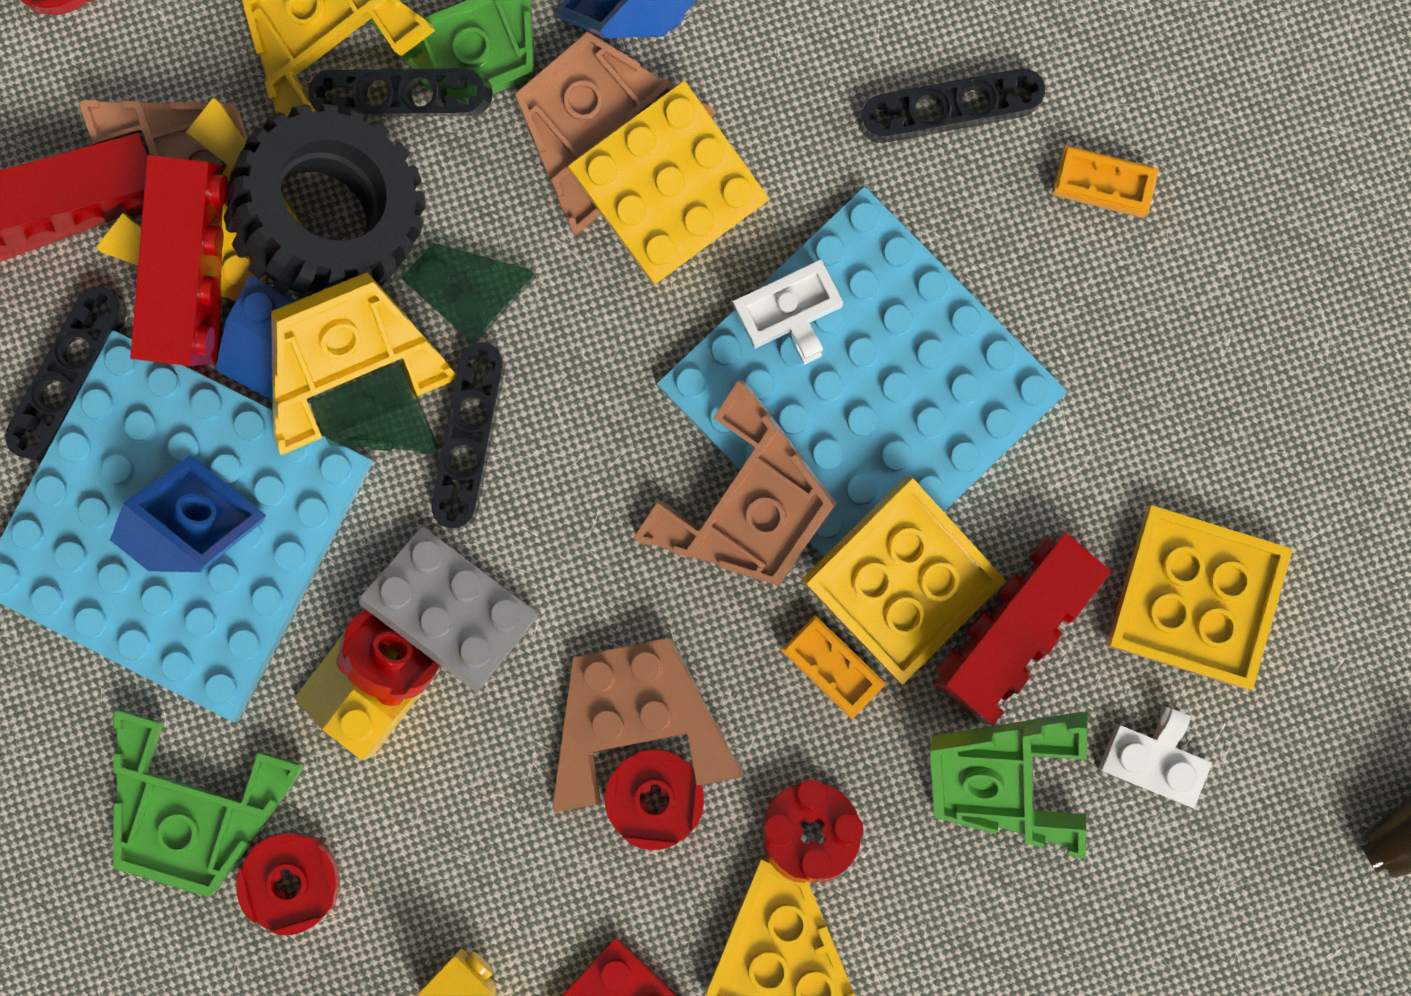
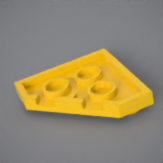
(778, 944)

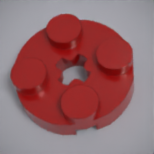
(375, 674)
(631, 815)
(811, 861)
(274, 908)

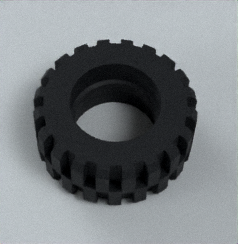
(344, 150)

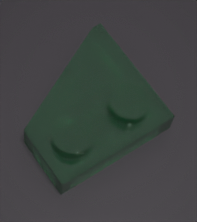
(466, 287)
(376, 414)

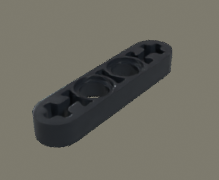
(400, 86)
(949, 98)
(58, 369)
(462, 435)

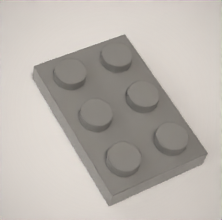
(448, 609)

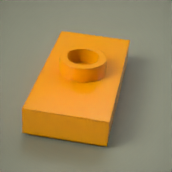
(1105, 181)
(833, 667)

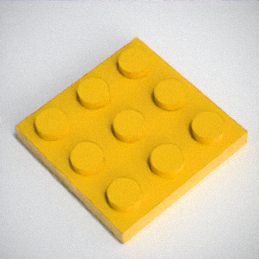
(668, 183)
(904, 579)
(1199, 597)

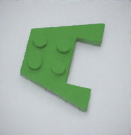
(481, 37)
(987, 778)
(180, 830)

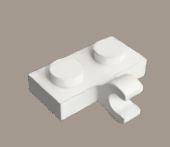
(790, 307)
(1156, 760)

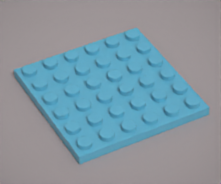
(905, 379)
(183, 630)

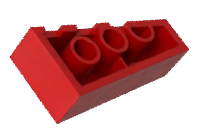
(70, 193)
(180, 263)
(1020, 627)

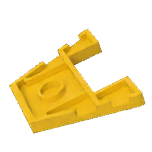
(299, 32)
(222, 138)
(337, 339)

